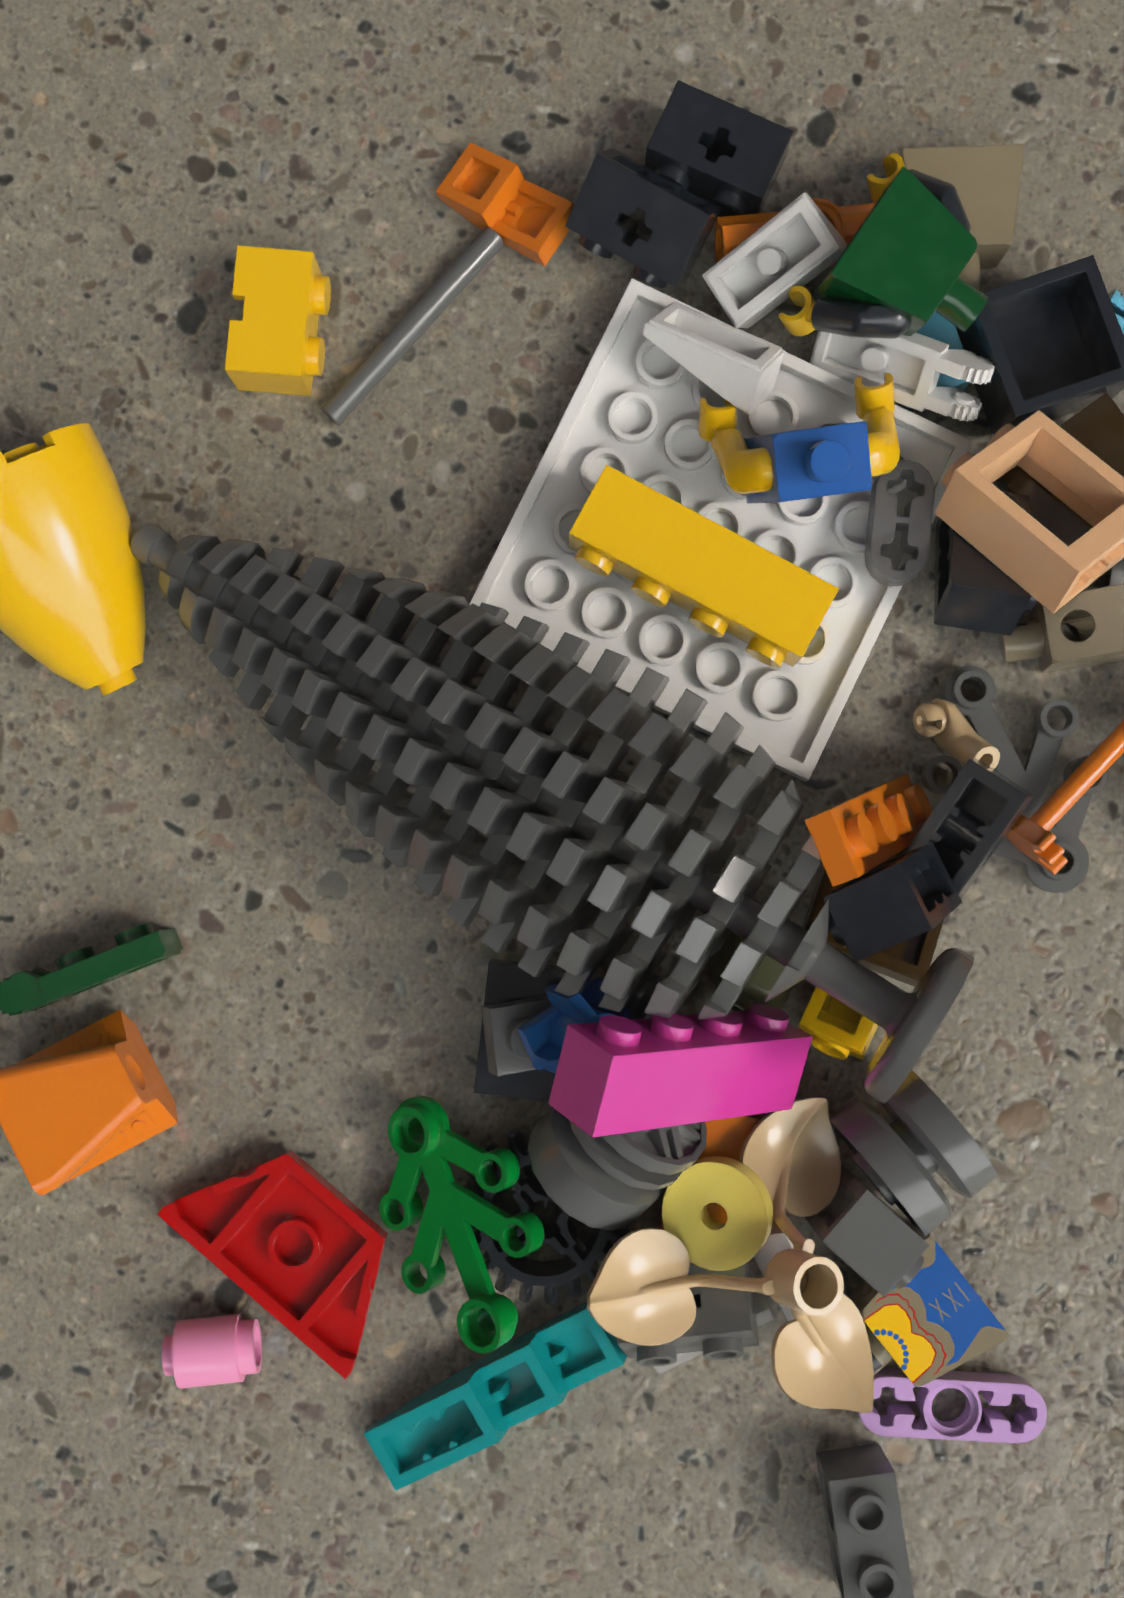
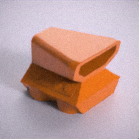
(83, 1102)

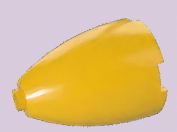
(67, 561)

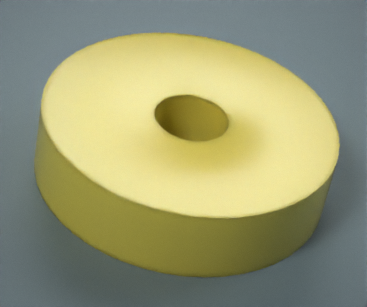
(739, 1192)

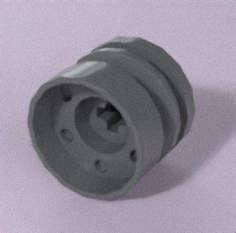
(610, 1176)

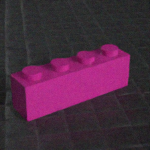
(677, 1069)

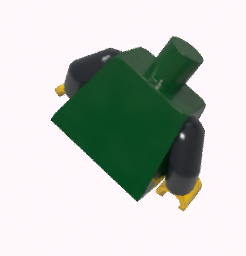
(897, 264)

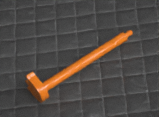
(1033, 833)

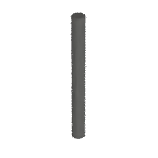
(412, 326)

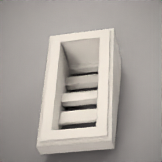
(720, 355)

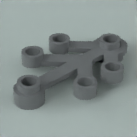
(1032, 777)

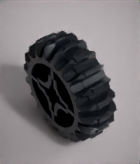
(580, 1257)

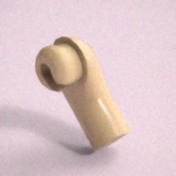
(953, 732)

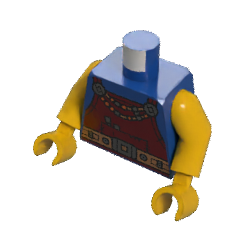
(807, 460)

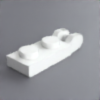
(915, 369)

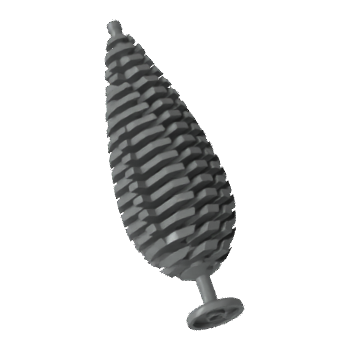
(569, 812)

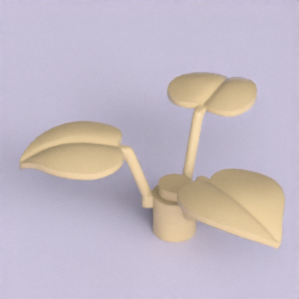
(820, 1354)

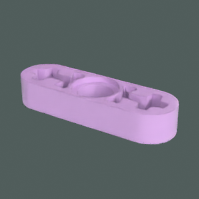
(996, 1390)

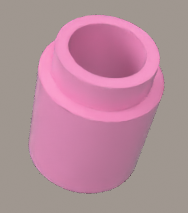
(212, 1350)

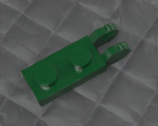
(85, 970)

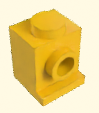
(836, 1027)

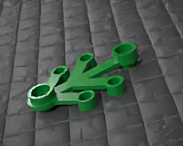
(451, 1212)

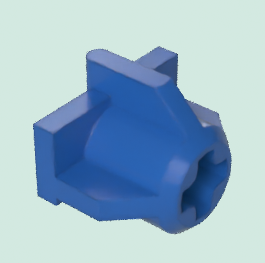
(546, 1032)

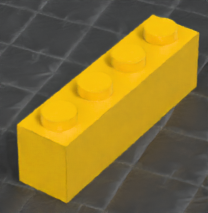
(700, 568)

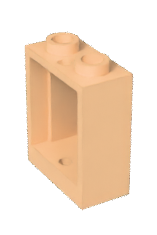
(1016, 539)

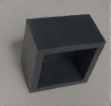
(1049, 343)

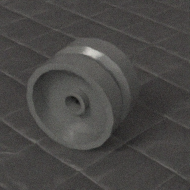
(911, 1148)

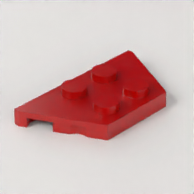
(291, 1249)

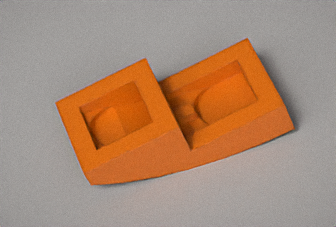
(496, 195)

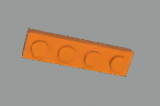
(868, 828)

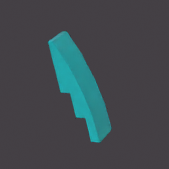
(492, 1395)

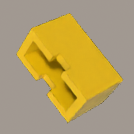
(277, 339)

